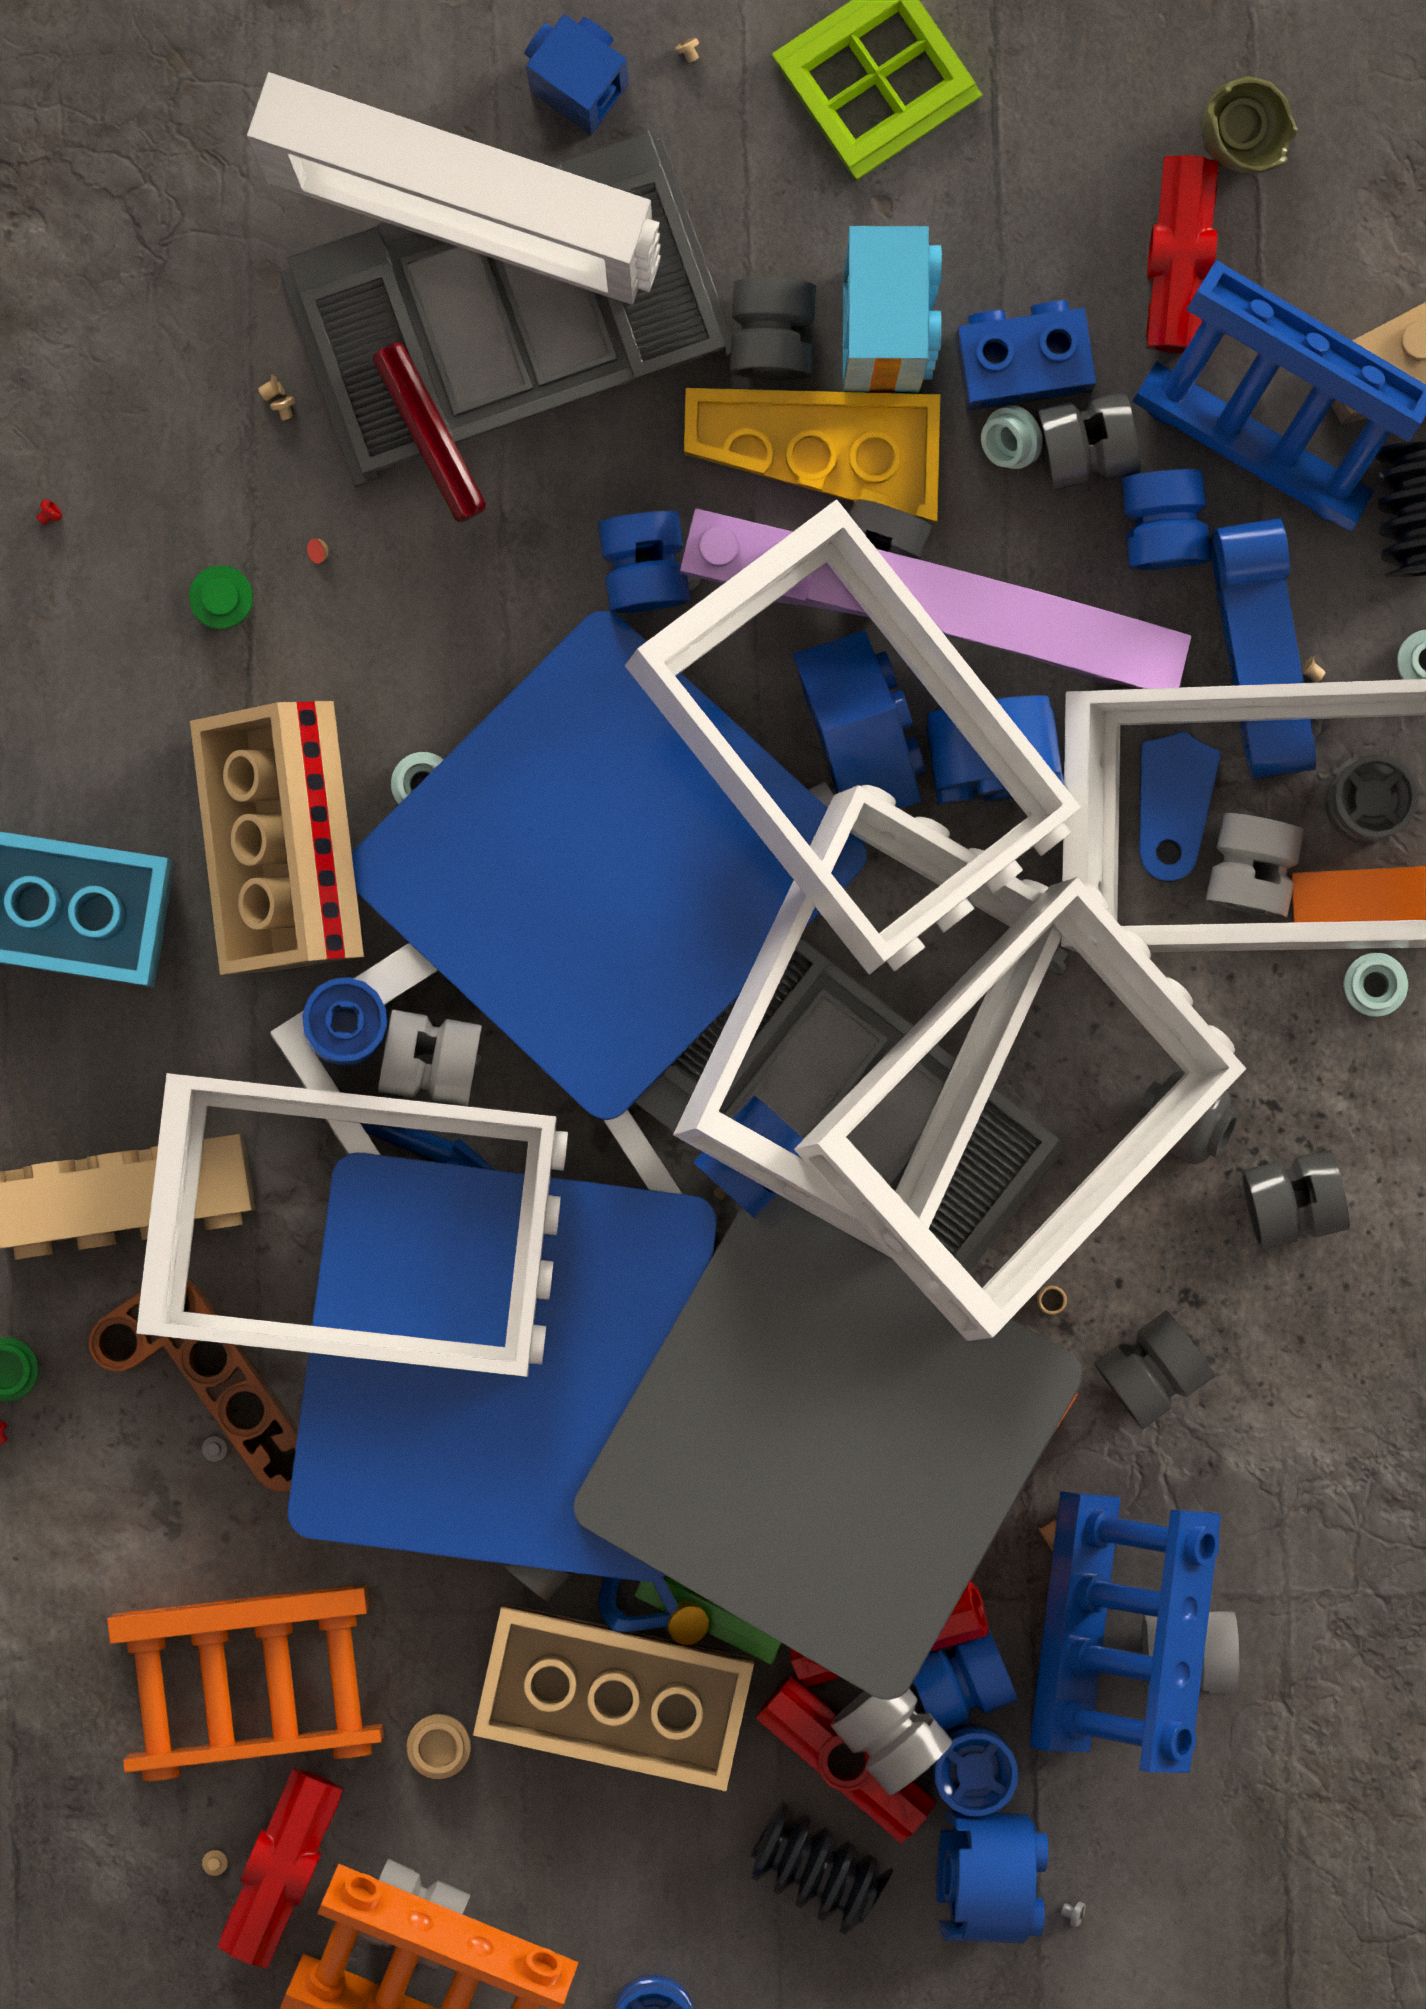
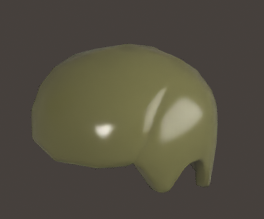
(1248, 126)

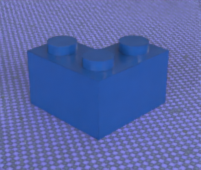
(860, 717)

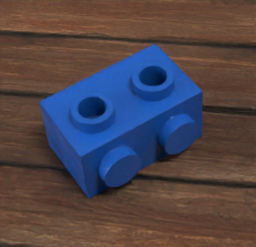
(576, 70)
(1025, 356)

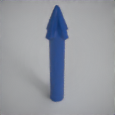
(428, 1145)

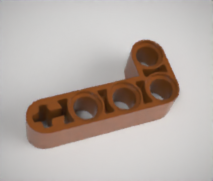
(214, 1390)

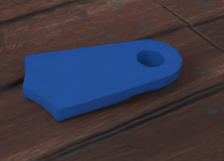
(1174, 801)

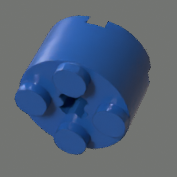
(960, 769)
(990, 1877)

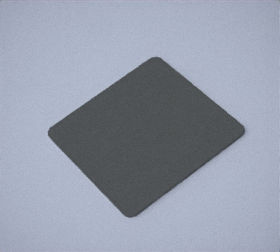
(825, 1447)

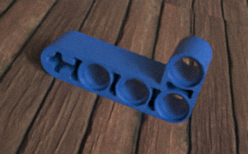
(1260, 638)

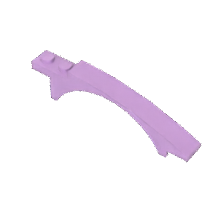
(966, 606)

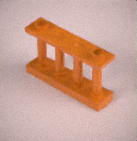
(209, 1629)
(418, 1930)

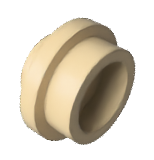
(438, 1746)

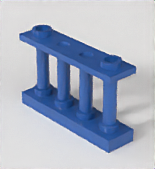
(1309, 350)
(1076, 1625)

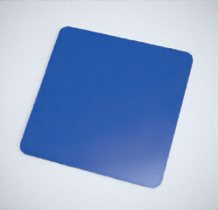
(589, 870)
(468, 1455)

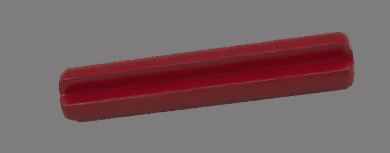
(429, 432)

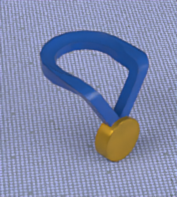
(684, 1620)

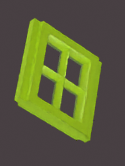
(908, 122)

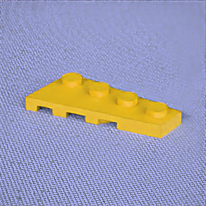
(824, 441)

